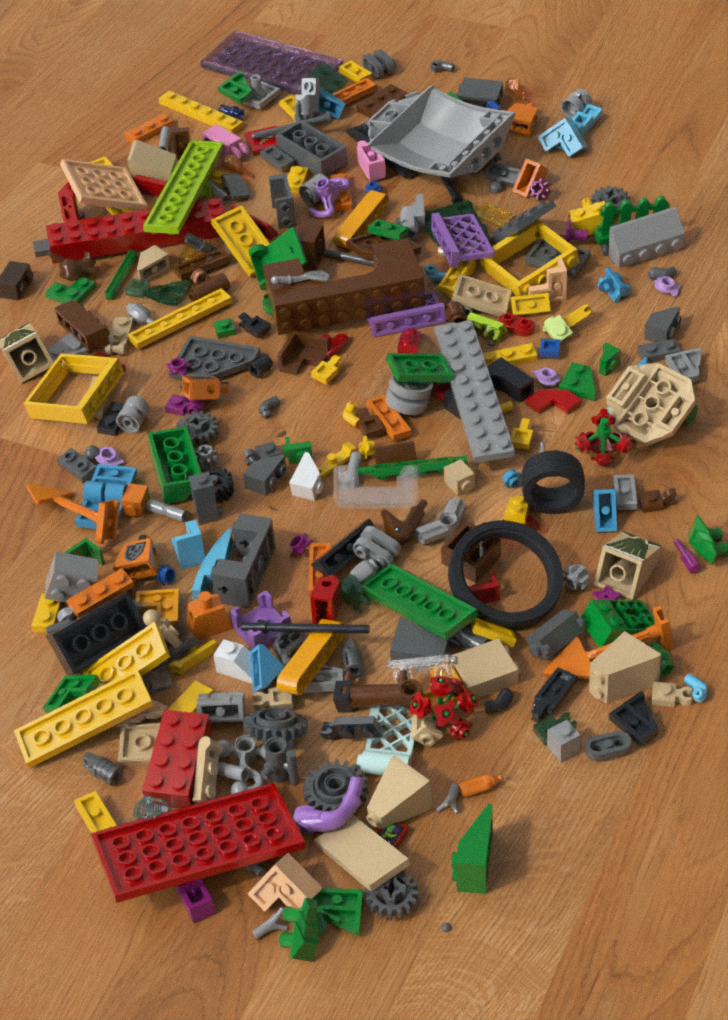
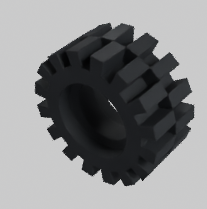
(225, 479)

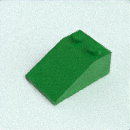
(473, 855)

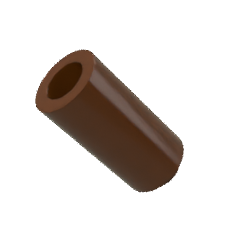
(209, 286)

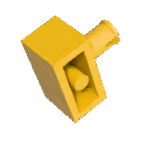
(588, 216)

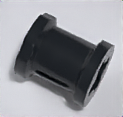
(261, 364)

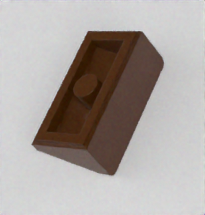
(395, 453)

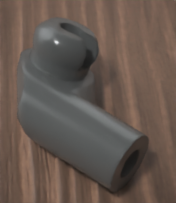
(266, 405)

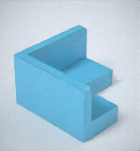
(564, 133)
(189, 546)

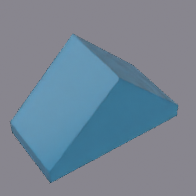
(264, 667)

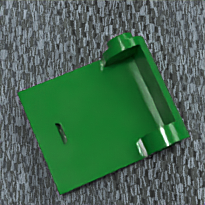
(281, 249)

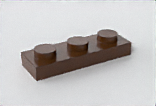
(205, 262)

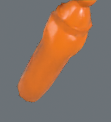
(478, 784)

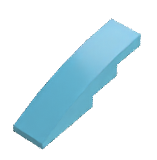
(585, 120)
(221, 549)

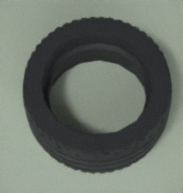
(553, 464)

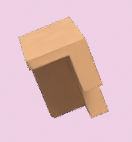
(556, 283)
(285, 881)

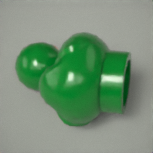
(666, 664)

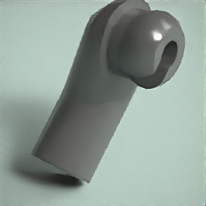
(439, 65)
(657, 272)

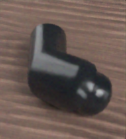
(501, 703)

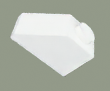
(306, 479)
(233, 660)

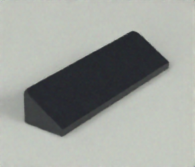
(341, 552)

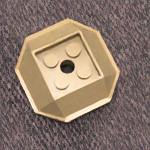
(649, 386)

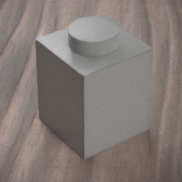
(563, 741)

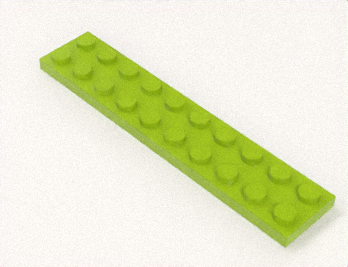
(183, 187)

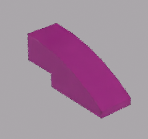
(196, 900)

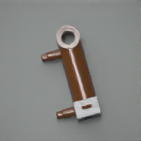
(348, 696)

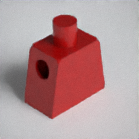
(326, 591)

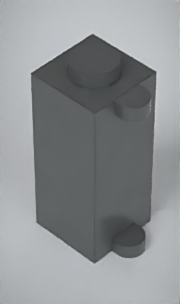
(204, 497)
(555, 634)

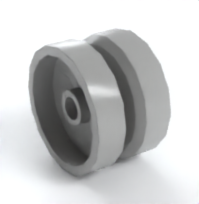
(408, 397)

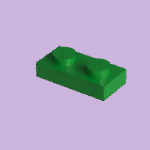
(388, 229)

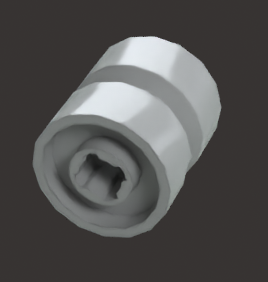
(575, 102)
(308, 192)
(133, 414)

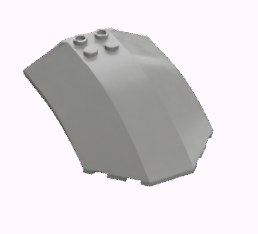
(438, 133)

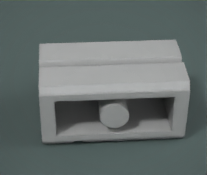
(222, 706)

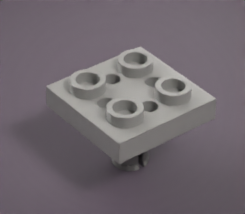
(262, 92)

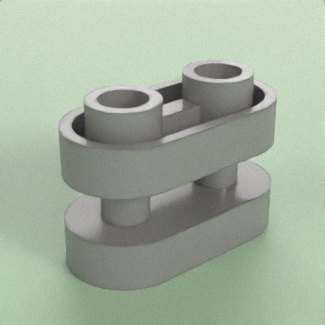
(376, 546)

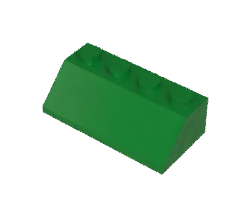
(173, 462)

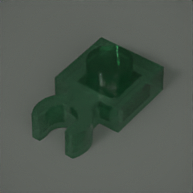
(351, 592)
(541, 727)

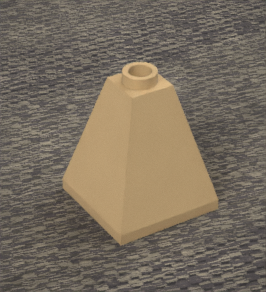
(399, 795)

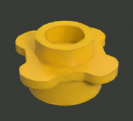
(366, 447)

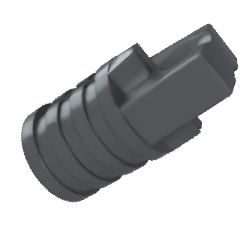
(352, 658)
(103, 768)

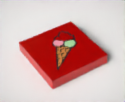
(259, 144)

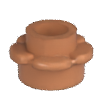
(199, 276)

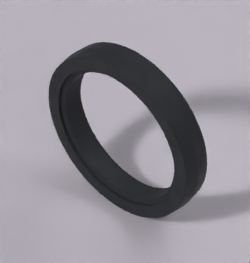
(530, 539)

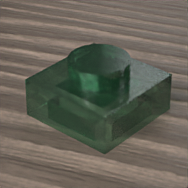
(136, 287)

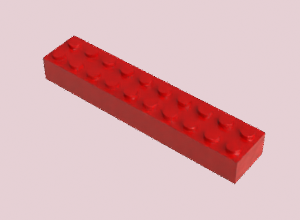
(125, 232)

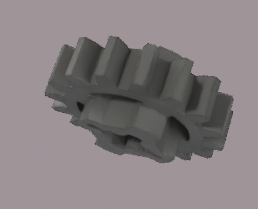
(610, 194)
(200, 427)
(402, 899)

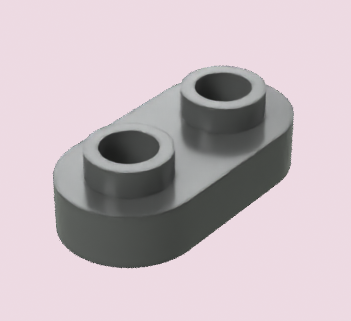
(605, 745)

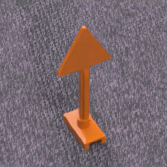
(105, 518)
(577, 660)

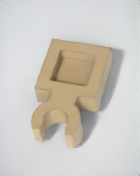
(666, 695)
(272, 699)

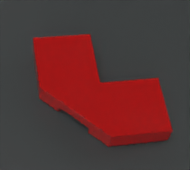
(561, 398)

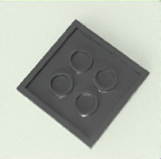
(521, 221)

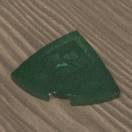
(169, 293)

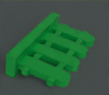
(625, 211)

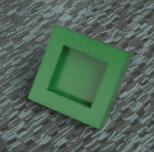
(224, 328)

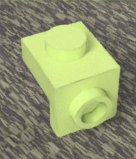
(557, 328)

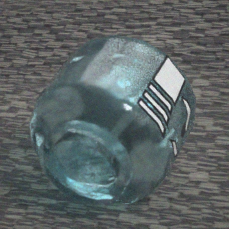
(150, 808)

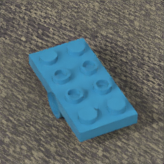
(106, 484)

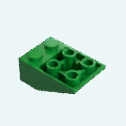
(610, 618)

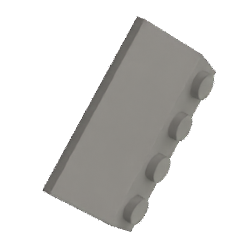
(646, 237)

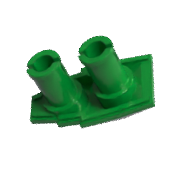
(703, 540)
(305, 932)

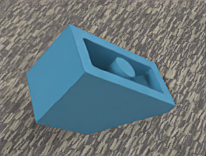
(330, 103)
(604, 510)

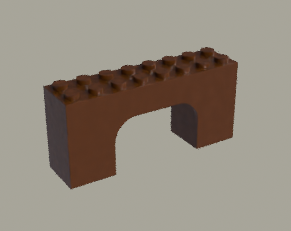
(390, 288)

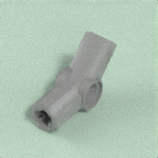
(445, 525)

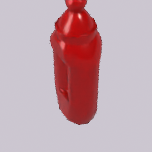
(337, 344)

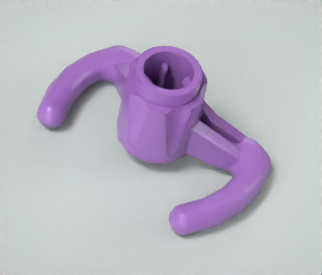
(328, 191)

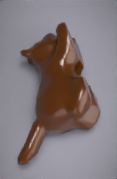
(71, 268)

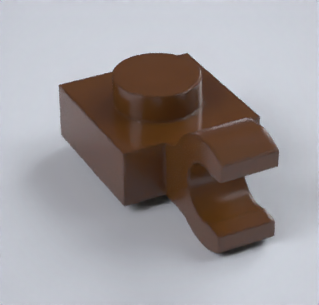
(370, 425)
(654, 501)

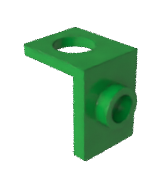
(85, 549)

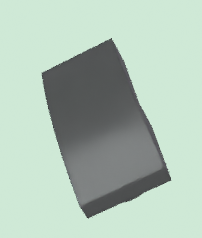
(236, 186)

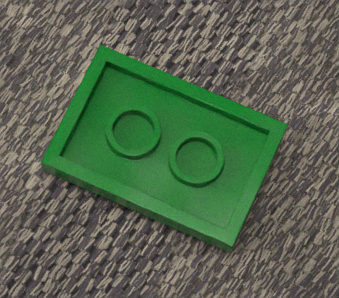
(419, 367)

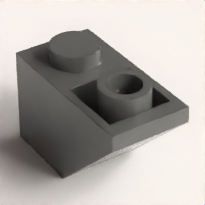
(662, 324)
(264, 474)

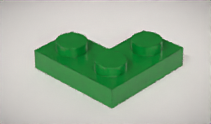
(78, 290)
(69, 688)

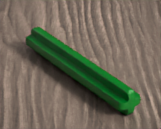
(121, 274)

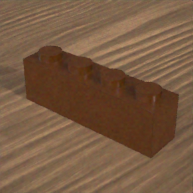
(82, 325)

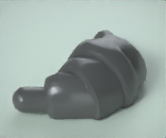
(287, 645)

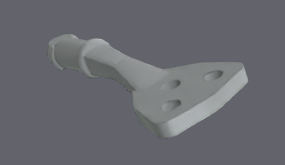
(315, 275)

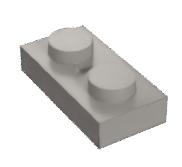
(625, 492)

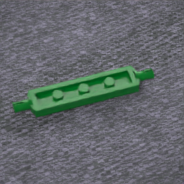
(383, 470)

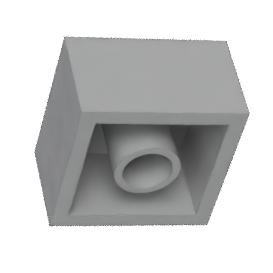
(69, 576)

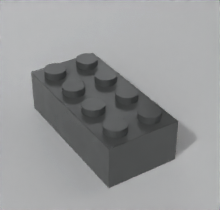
(312, 148)

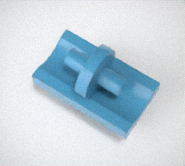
(613, 285)

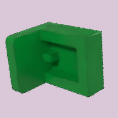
(610, 359)
(296, 451)

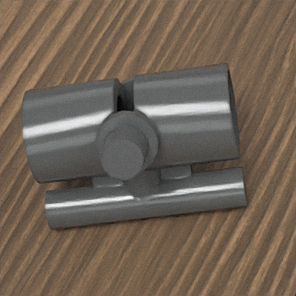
(280, 762)

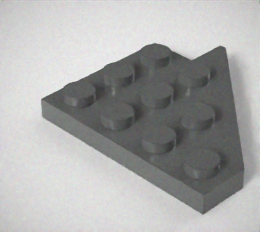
(215, 357)

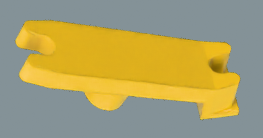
(578, 315)
(336, 459)
(194, 657)

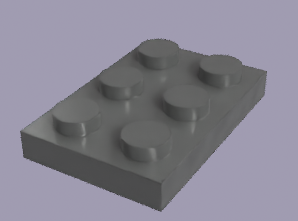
(544, 253)

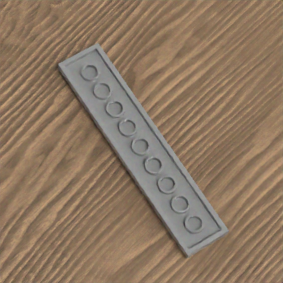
(474, 393)

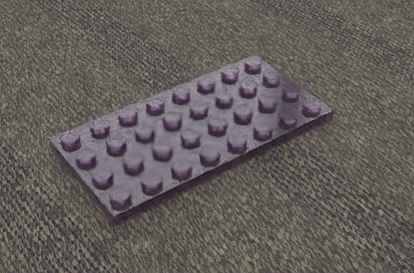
(273, 61)

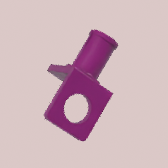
(574, 234)

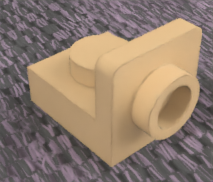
(425, 731)

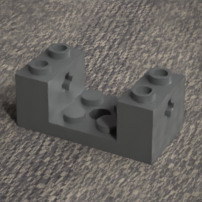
(255, 543)

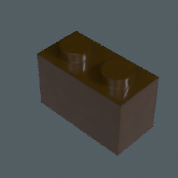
(15, 280)

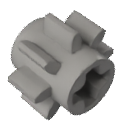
(206, 457)
(576, 577)

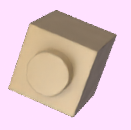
(459, 477)

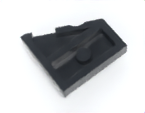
(635, 719)

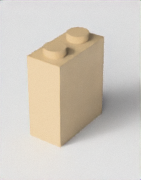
(487, 668)

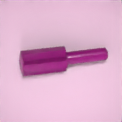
(688, 558)

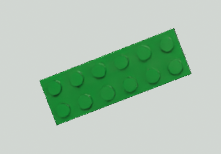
(419, 601)

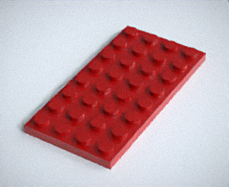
(196, 842)

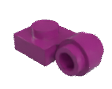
(180, 404)

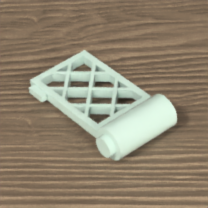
(374, 760)

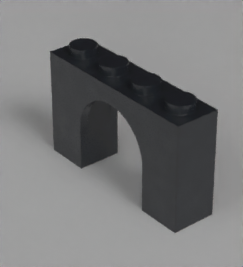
(505, 379)

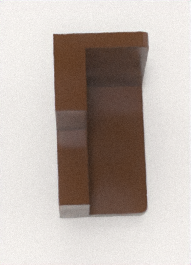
(180, 139)
(301, 350)

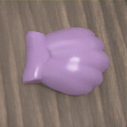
(666, 285)
(546, 376)
(108, 456)

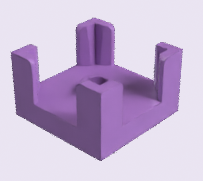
(264, 612)

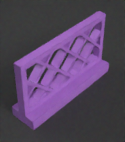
(449, 241)
(428, 315)

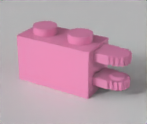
(231, 142)
(370, 162)

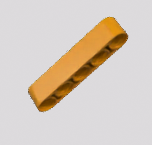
(361, 217)
(308, 660)

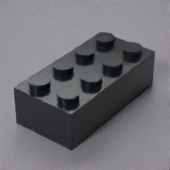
(96, 633)

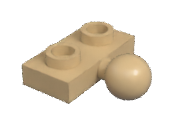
(167, 629)

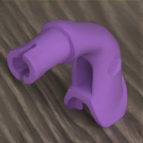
(316, 820)

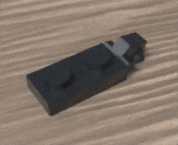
(552, 693)
(352, 727)

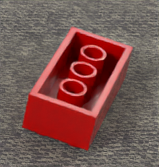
(175, 757)

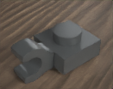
(262, 451)

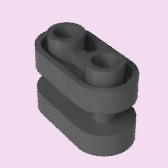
(378, 63)

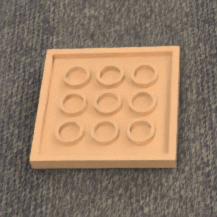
(103, 185)

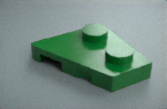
(236, 88)
(579, 381)
(341, 908)

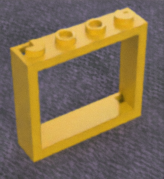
(517, 242)
(109, 374)

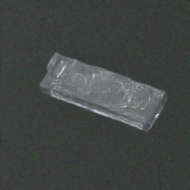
(423, 665)

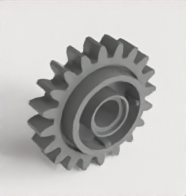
(275, 723)
(330, 783)

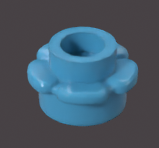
(512, 478)

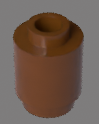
(454, 312)

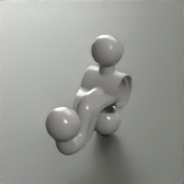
(245, 759)

